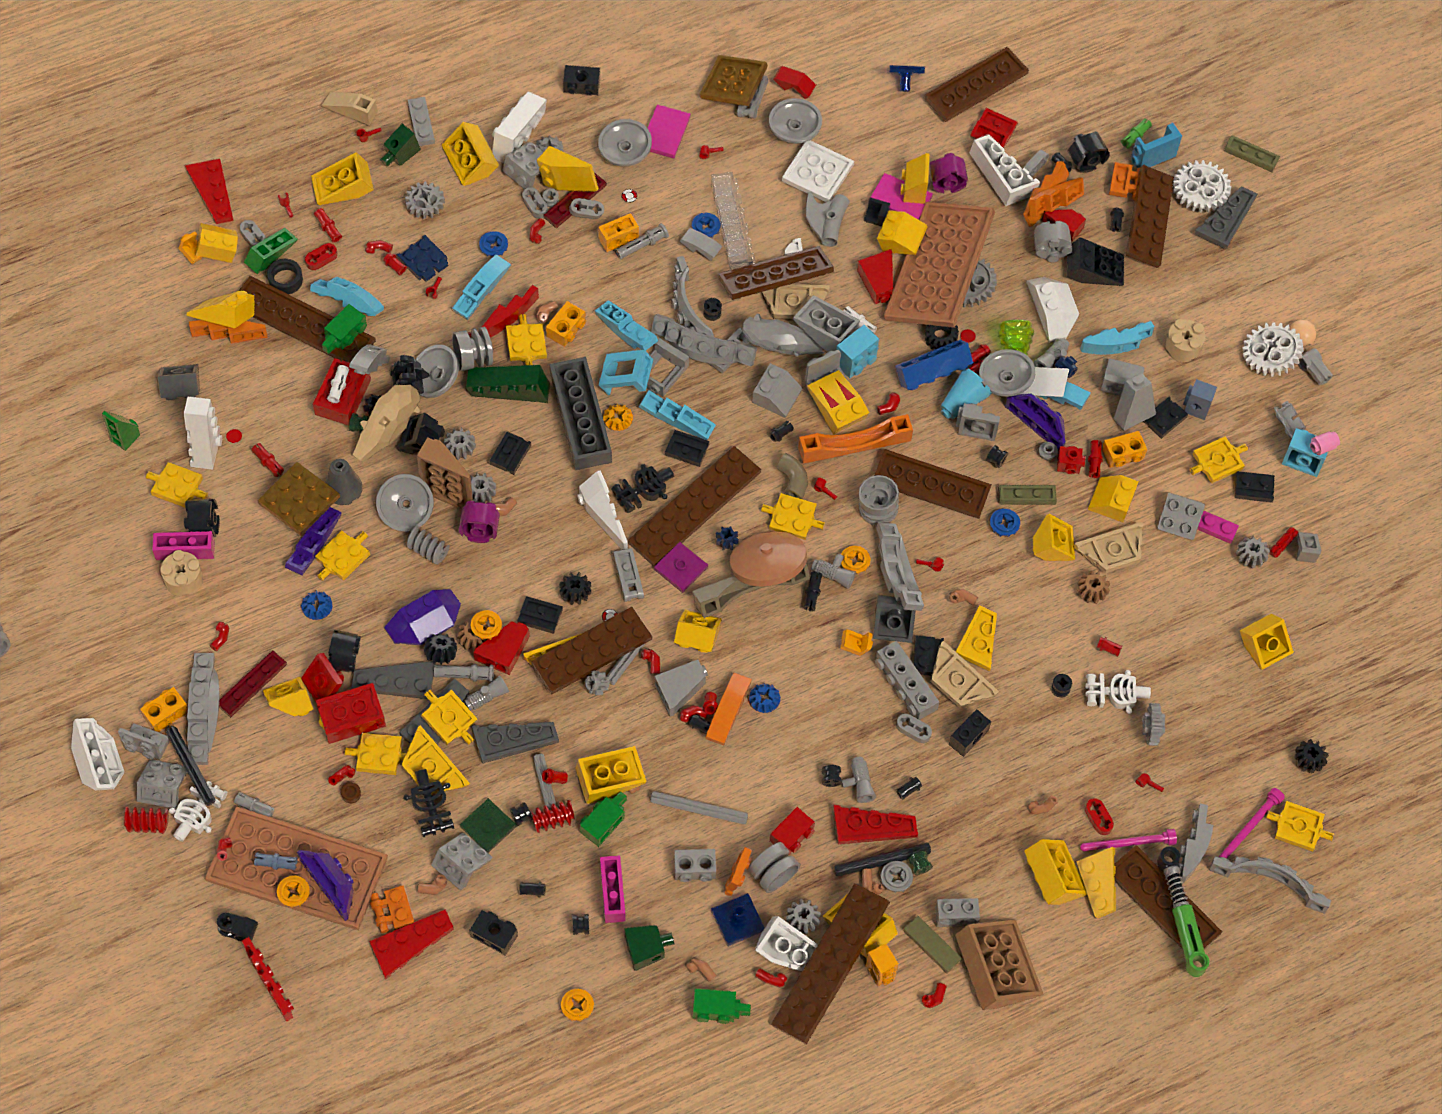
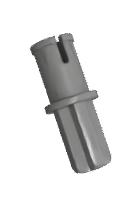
(253, 804)

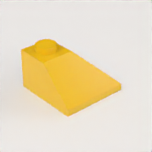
(1054, 540)
(289, 697)

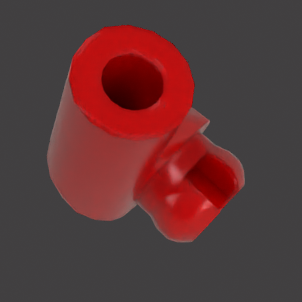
(534, 230)
(653, 658)
(341, 774)
(222, 847)
(771, 979)

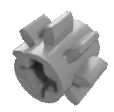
(597, 683)

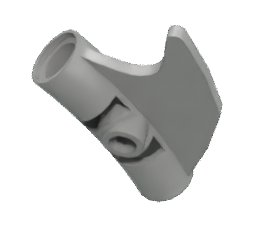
(826, 217)

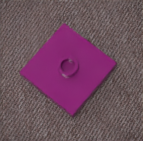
(681, 567)

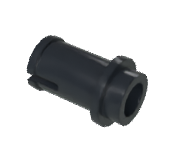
(1058, 157)
(1116, 219)
(777, 433)
(699, 723)
(909, 787)
(533, 889)

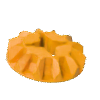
(616, 423)
(863, 558)
(480, 619)
(293, 882)
(577, 995)

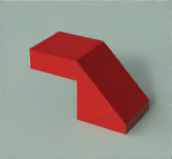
(790, 78)

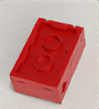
(350, 397)
(350, 713)

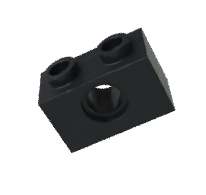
(575, 74)
(969, 733)
(499, 942)

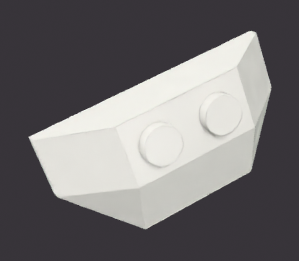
(1054, 306)
(95, 755)

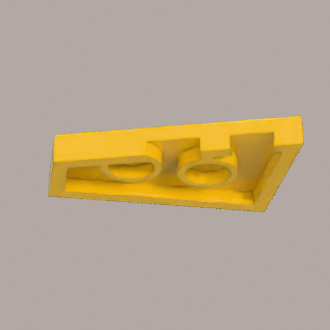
(979, 639)
(1098, 878)

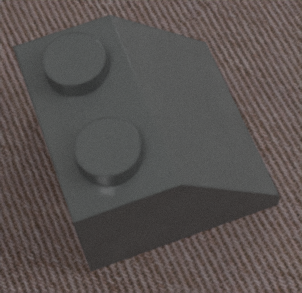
(179, 381)
(893, 621)

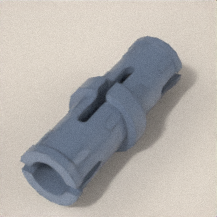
(275, 861)

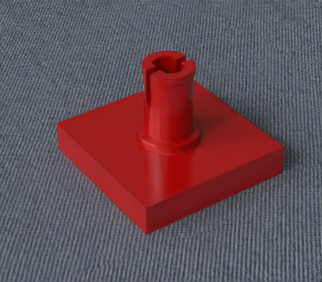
(322, 678)

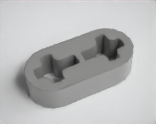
(1036, 162)
(531, 204)
(586, 208)
(250, 237)
(914, 728)

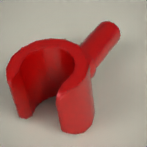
(364, 138)
(705, 150)
(285, 202)
(434, 288)
(820, 487)
(936, 565)
(1145, 779)

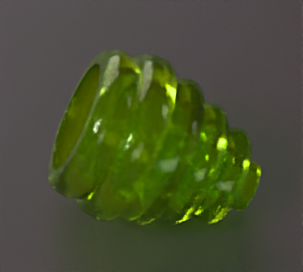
(1016, 335)

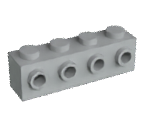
(906, 680)

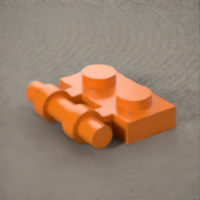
(1121, 178)
(737, 877)
(398, 906)

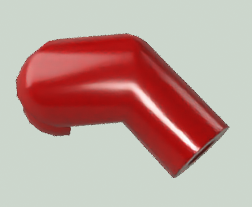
(378, 244)
(892, 404)
(222, 637)
(689, 711)
(935, 999)

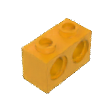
(618, 232)
(562, 322)
(1122, 445)
(167, 713)
(882, 965)

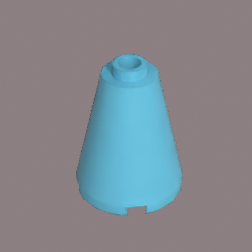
(965, 390)

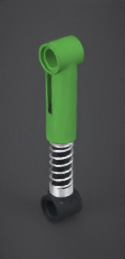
(1183, 914)

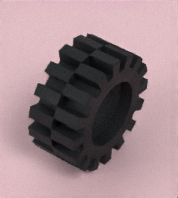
(934, 341)

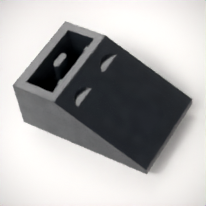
(1095, 264)

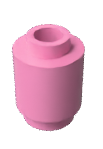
(1324, 443)

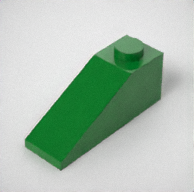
(269, 250)
(121, 430)

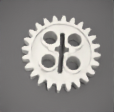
(1201, 186)
(1272, 349)

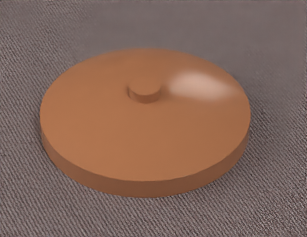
(768, 559)

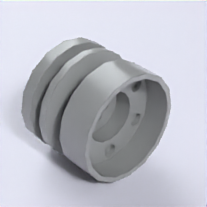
(476, 348)
(878, 500)

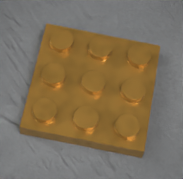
(733, 80)
(298, 498)

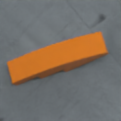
(1058, 176)
(1056, 196)
(244, 332)
(728, 709)

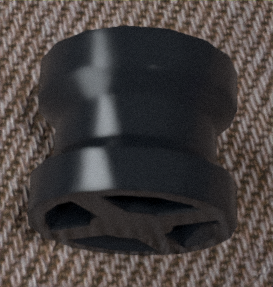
(712, 304)
(997, 456)
(1058, 688)
(831, 775)
(521, 814)
(580, 924)

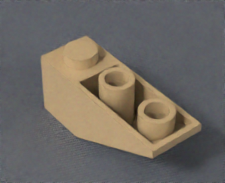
(352, 105)

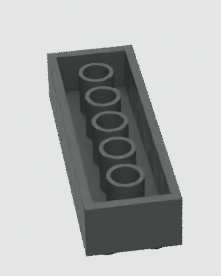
(580, 413)

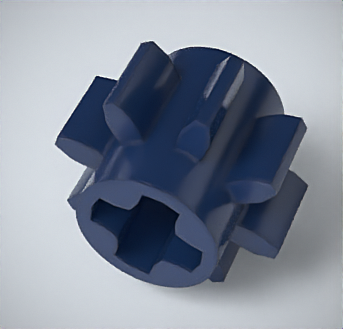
(1067, 363)
(727, 533)

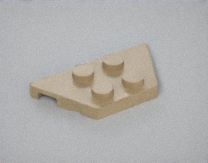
(789, 299)
(1113, 549)
(959, 679)

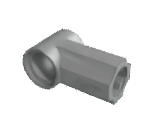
(1312, 362)

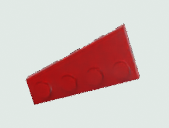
(211, 185)
(871, 826)
(403, 944)
(266, 974)

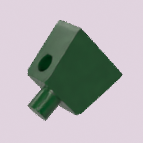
(400, 146)
(646, 945)

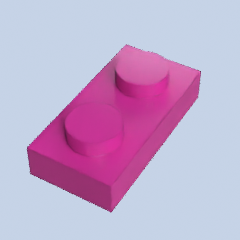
(1217, 527)

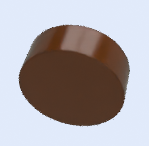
(350, 792)

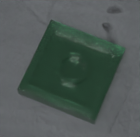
(488, 825)

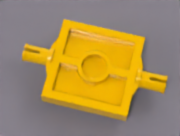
(526, 341)
(1218, 459)
(176, 484)
(793, 516)
(342, 555)
(449, 717)
(378, 754)
(1299, 826)

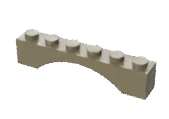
(716, 596)

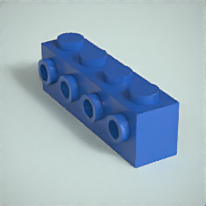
(934, 365)

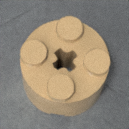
(1185, 340)
(181, 573)

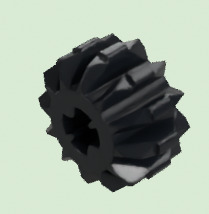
(580, 586)
(440, 648)
(1311, 756)

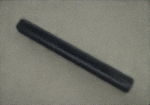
(190, 766)
(880, 859)

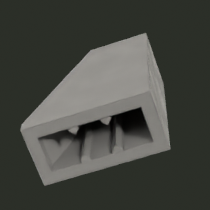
(1135, 402)
(680, 685)

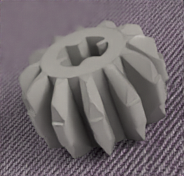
(460, 443)
(482, 488)
(1252, 551)
(809, 912)

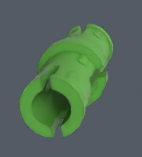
(1136, 132)

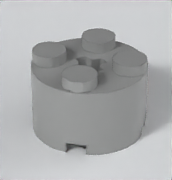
(1052, 240)

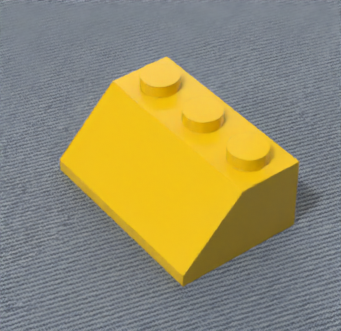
(469, 154)
(1055, 871)

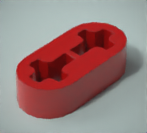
(321, 256)
(1102, 815)

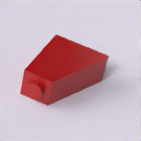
(877, 275)
(503, 649)

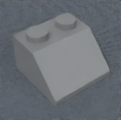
(776, 391)

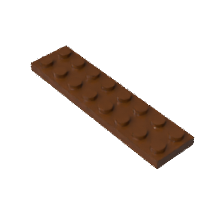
(298, 319)
(694, 506)
(830, 963)

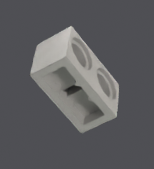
(694, 859)
(957, 912)

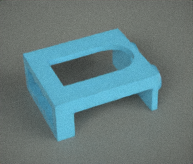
(639, 376)

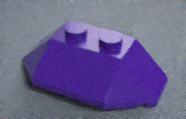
(1038, 417)
(423, 617)
(330, 879)

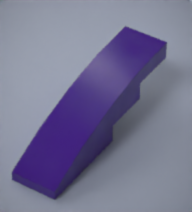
(313, 541)

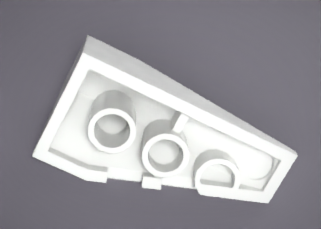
(595, 498)
(785, 945)

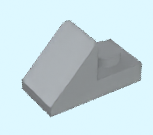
(1309, 547)

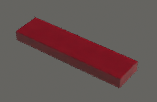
(560, 212)
(251, 683)

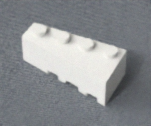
(518, 125)
(1002, 171)
(202, 432)

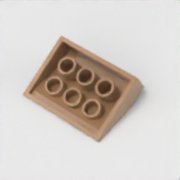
(444, 474)
(998, 963)

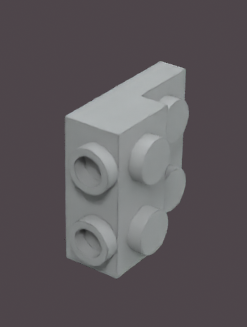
(975, 423)

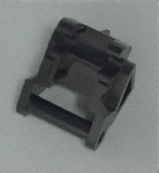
(411, 373)
(425, 427)

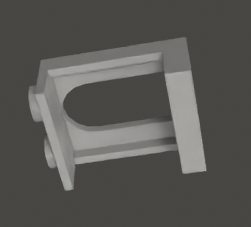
(673, 355)

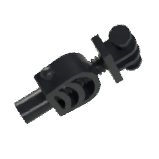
(654, 486)
(424, 785)

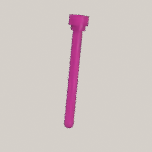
(1274, 797)
(1168, 837)

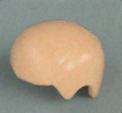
(1306, 330)

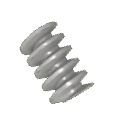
(427, 547)

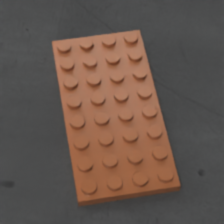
(939, 275)
(265, 835)

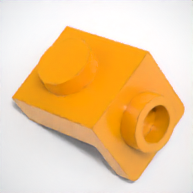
(188, 247)
(856, 642)

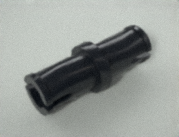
(812, 591)

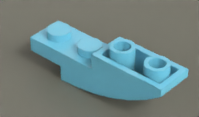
(480, 286)
(350, 294)
(624, 327)
(1113, 342)

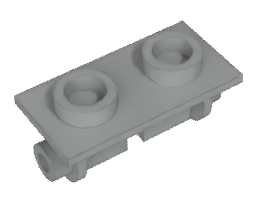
(1285, 416)

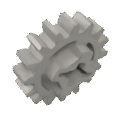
(424, 200)
(1153, 724)

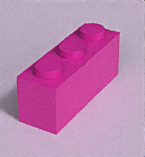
(197, 543)
(612, 889)

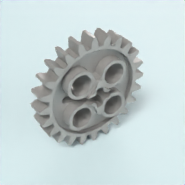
(987, 278)

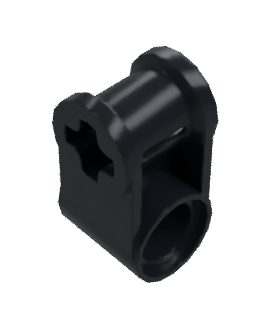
(239, 927)

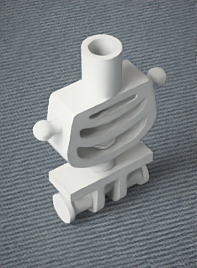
(1120, 703)
(189, 822)

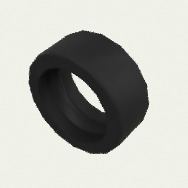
(285, 264)

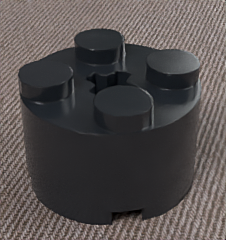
(1088, 151)
(202, 516)
(343, 650)

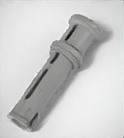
(649, 238)
(470, 672)

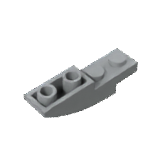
(369, 359)
(1197, 845)

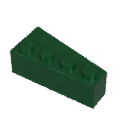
(509, 383)

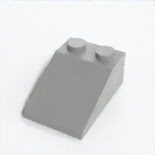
(826, 323)

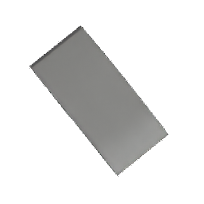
(698, 241)

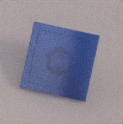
(905, 74)
(737, 919)

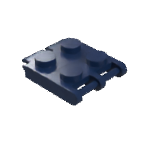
(423, 259)

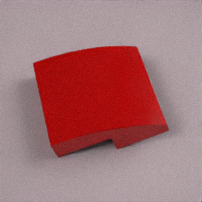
(996, 126)

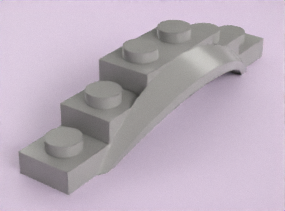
(686, 315)
(701, 346)
(897, 568)
(202, 707)
(1281, 873)

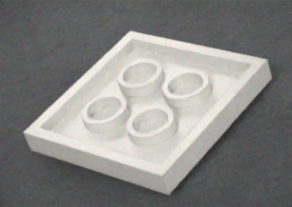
(817, 171)

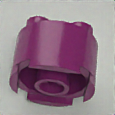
(948, 173)
(479, 521)

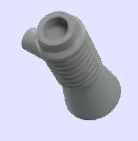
(1053, 354)
(833, 572)
(486, 693)
(862, 781)

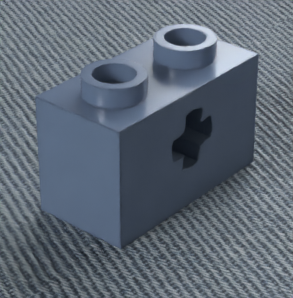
(1199, 399)

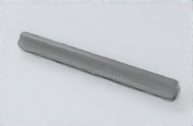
(699, 807)

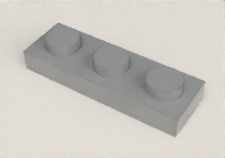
(421, 121)

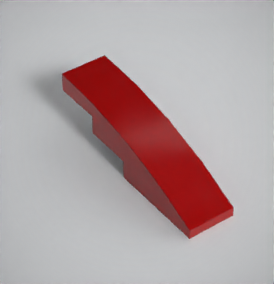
(508, 315)

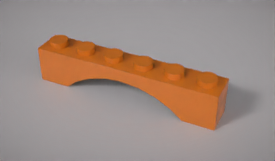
(822, 446)

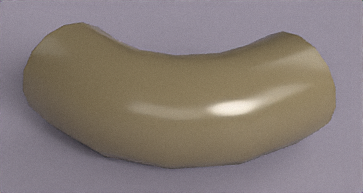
(797, 475)

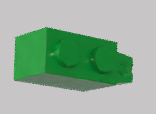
(344, 329)
(603, 819)
(718, 1006)

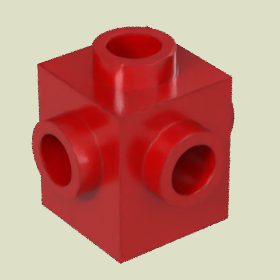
(1070, 460)

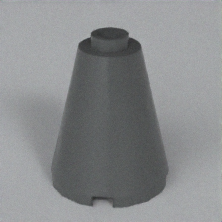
(344, 481)

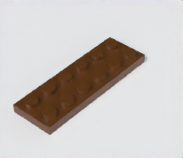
(976, 84)
(1150, 216)
(776, 272)
(934, 483)
(591, 650)
(1149, 889)

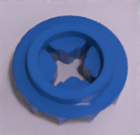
(704, 219)
(491, 237)
(1010, 517)
(322, 611)
(767, 705)

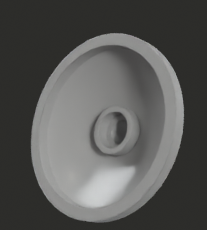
(795, 120)
(623, 135)
(1009, 366)
(443, 368)
(391, 500)

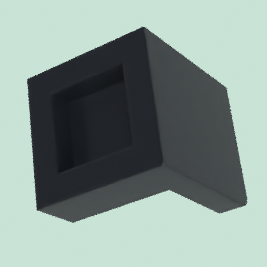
(876, 212)

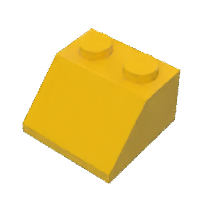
(915, 179)
(901, 233)
(216, 243)
(1113, 496)
(697, 631)
(1267, 640)

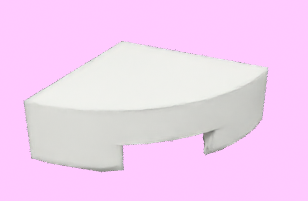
(794, 246)

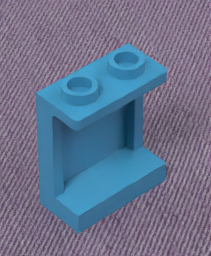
(1157, 150)

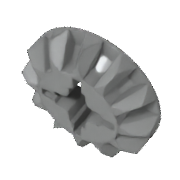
(554, 142)
(895, 868)

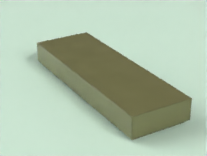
(1251, 153)
(1027, 495)
(932, 944)

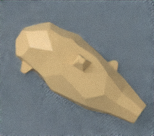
(387, 420)

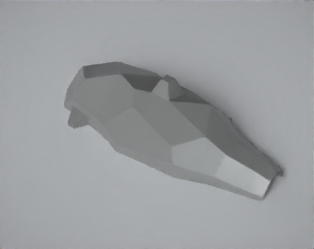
(779, 336)

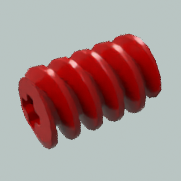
(553, 816)
(146, 821)

